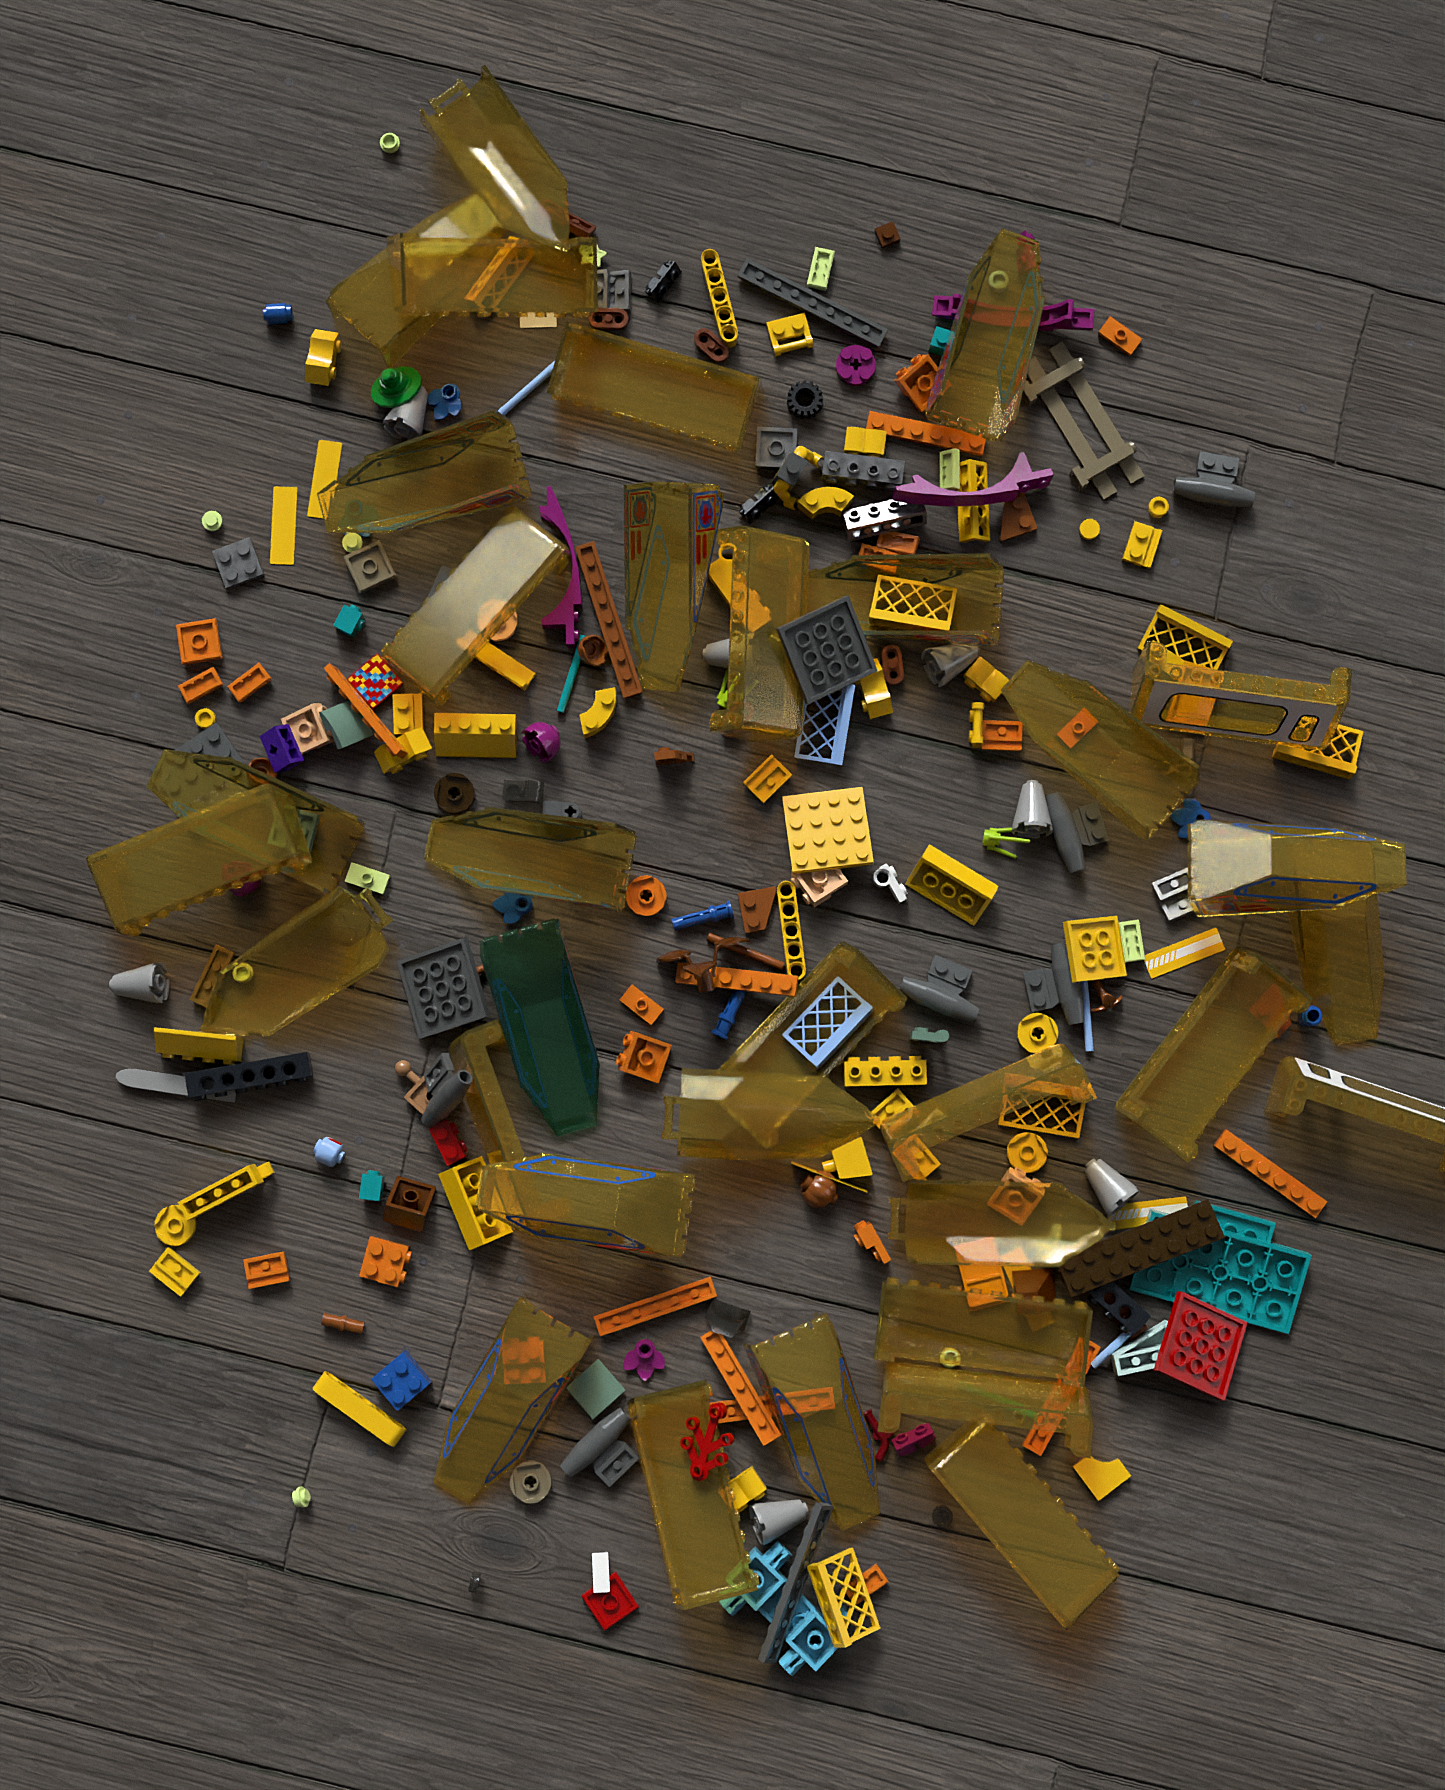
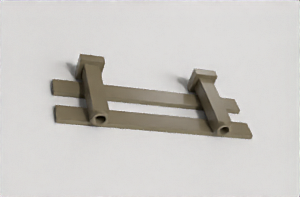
(1093, 468)

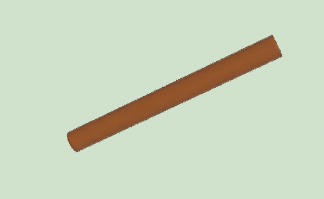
(750, 953)

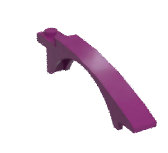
(1053, 316)
(1018, 480)
(564, 614)

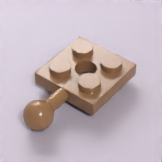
(418, 1094)

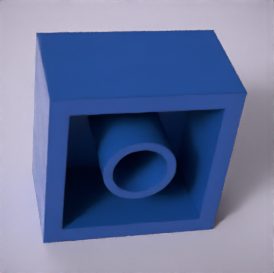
(401, 1380)

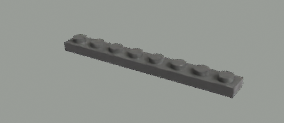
(812, 303)
(795, 1583)

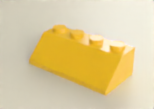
(475, 735)
(951, 885)
(198, 1044)
(461, 1188)

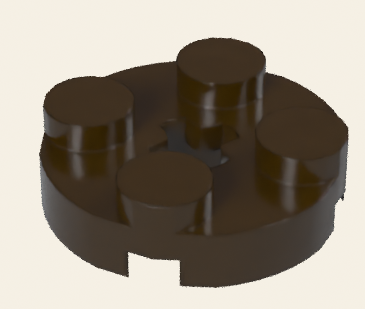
(447, 784)

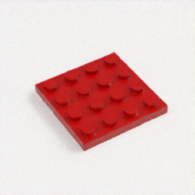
(1200, 1346)

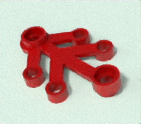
(706, 1443)

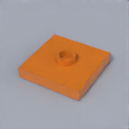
(199, 641)

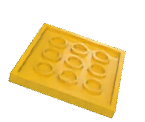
(827, 830)

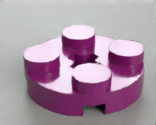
(847, 372)

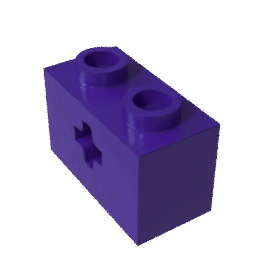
(281, 748)

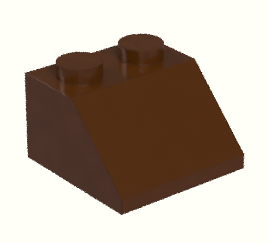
(409, 1203)

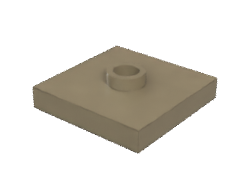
(370, 566)

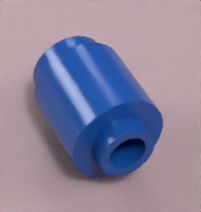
(278, 313)
(1315, 1017)

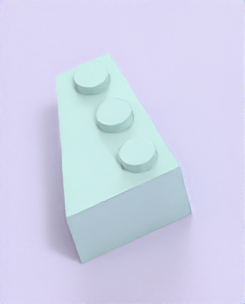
(1140, 1352)

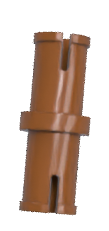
(342, 1323)

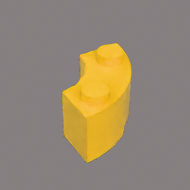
(322, 357)
(825, 501)
(875, 693)
(600, 713)
(414, 742)

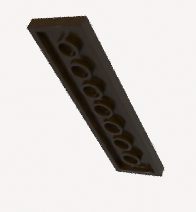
(1141, 1248)

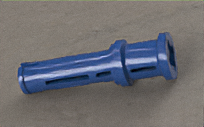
(712, 914)
(726, 1018)

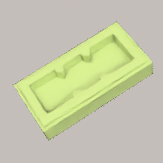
(820, 268)
(950, 469)
(367, 878)
(1131, 941)

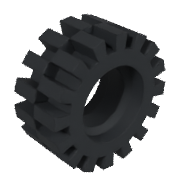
(813, 391)

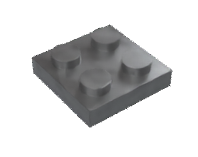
(774, 446)
(238, 563)

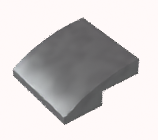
(614, 289)
(1173, 895)

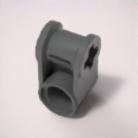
(560, 808)

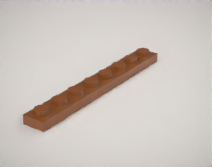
(608, 620)

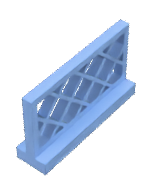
(840, 730)
(844, 1030)

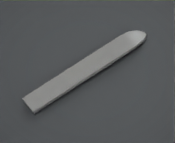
(165, 1083)

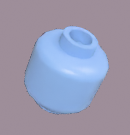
(328, 1151)

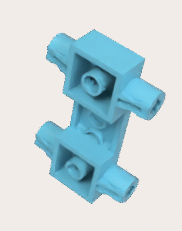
(806, 1619)

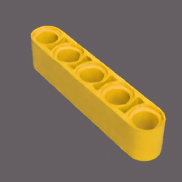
(716, 289)
(786, 921)
(359, 1409)

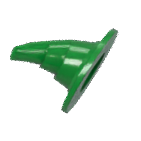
(396, 386)

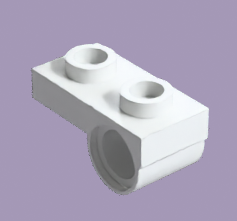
(897, 890)

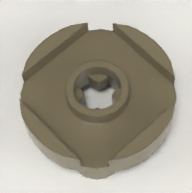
(524, 1491)

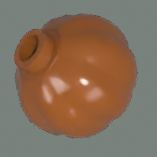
(819, 1190)

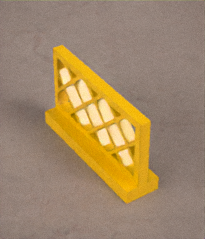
(911, 622)
(1191, 627)
(1324, 763)
(1061, 1094)
(830, 1607)

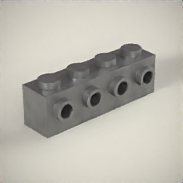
(862, 470)
(882, 518)

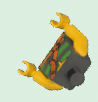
(790, 472)

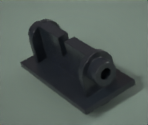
(669, 274)
(765, 498)

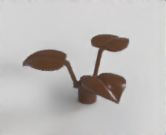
(701, 970)

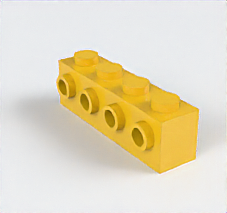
(883, 1073)

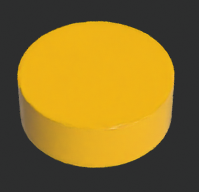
(1158, 507)
(1089, 529)
(205, 718)

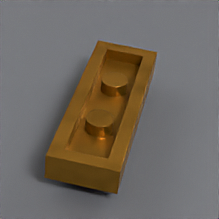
(217, 961)

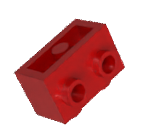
(448, 1142)

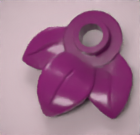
(642, 1361)

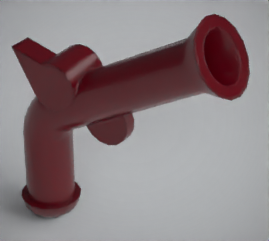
(883, 1437)

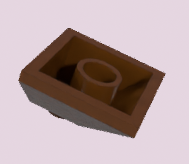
(1034, 1283)

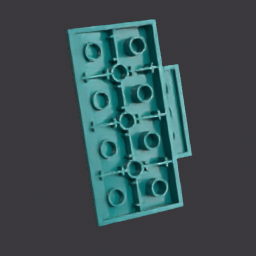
(1235, 1274)

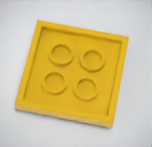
(1094, 949)

